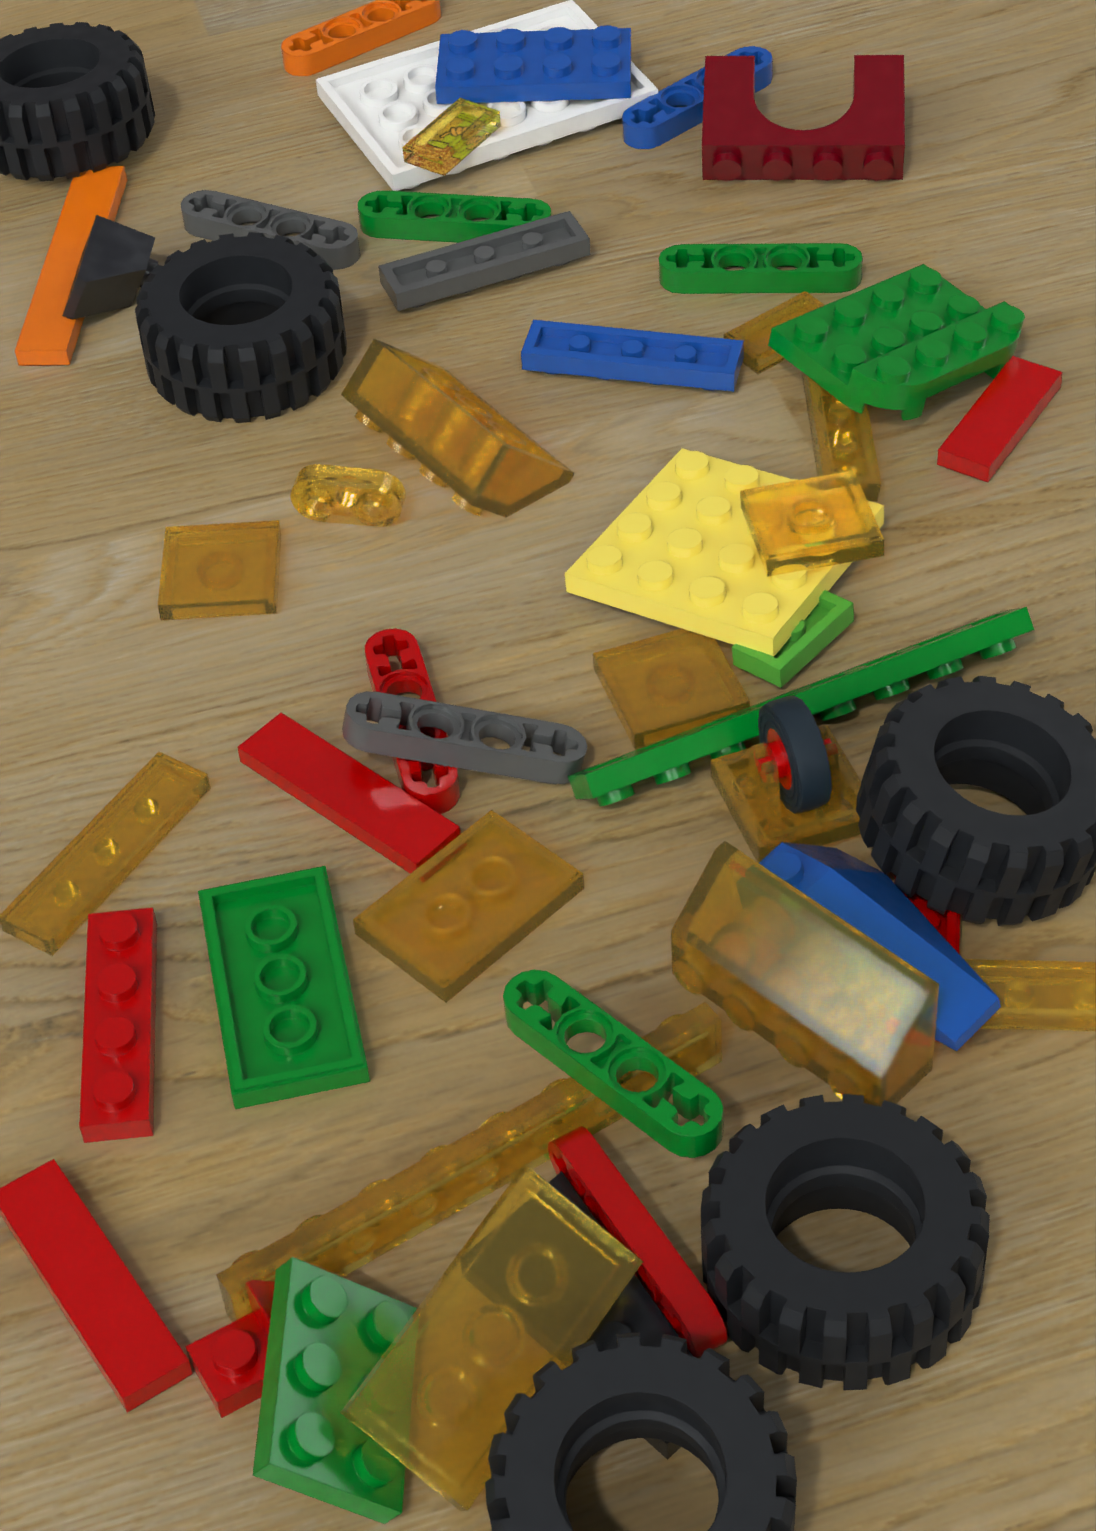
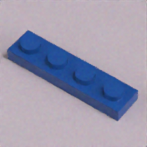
(633, 355)

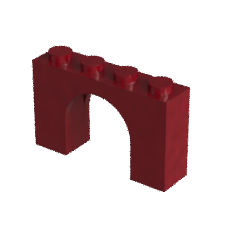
(858, 146)

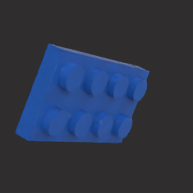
(534, 65)

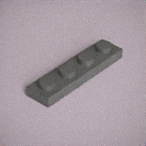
(484, 260)

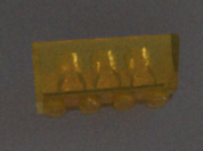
(451, 433)
(805, 980)

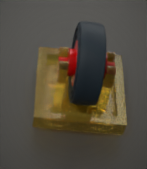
(791, 783)

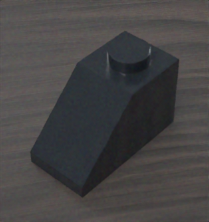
(109, 269)

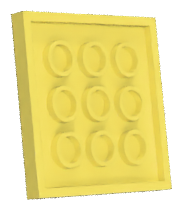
(692, 562)

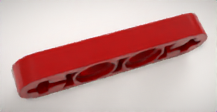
(413, 679)
(626, 1219)

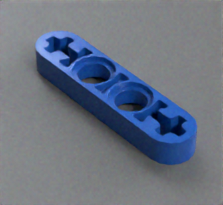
(661, 118)

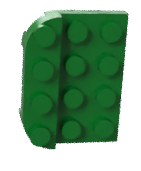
(899, 341)

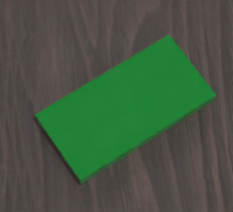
(282, 988)

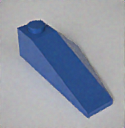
(887, 916)

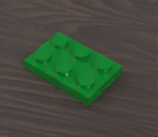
(318, 1354)

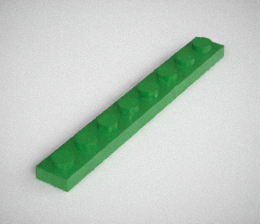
(830, 697)

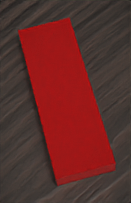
(999, 418)

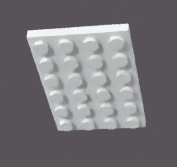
(396, 99)

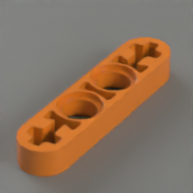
(355, 34)

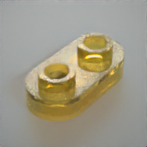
(348, 495)

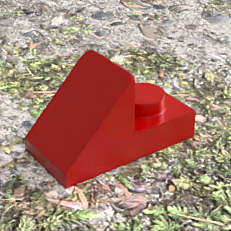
(234, 1357)

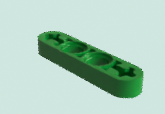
(401, 213)
(818, 265)
(619, 1054)

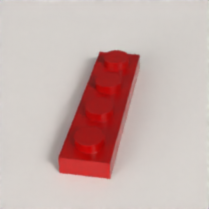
(119, 1026)

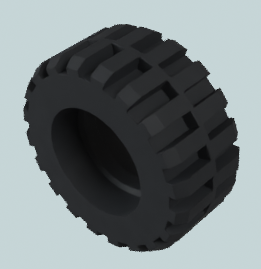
(71, 100)
(241, 327)
(966, 854)
(844, 1321)
(633, 1396)

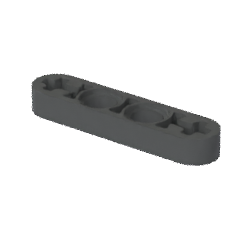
(217, 213)
(464, 744)

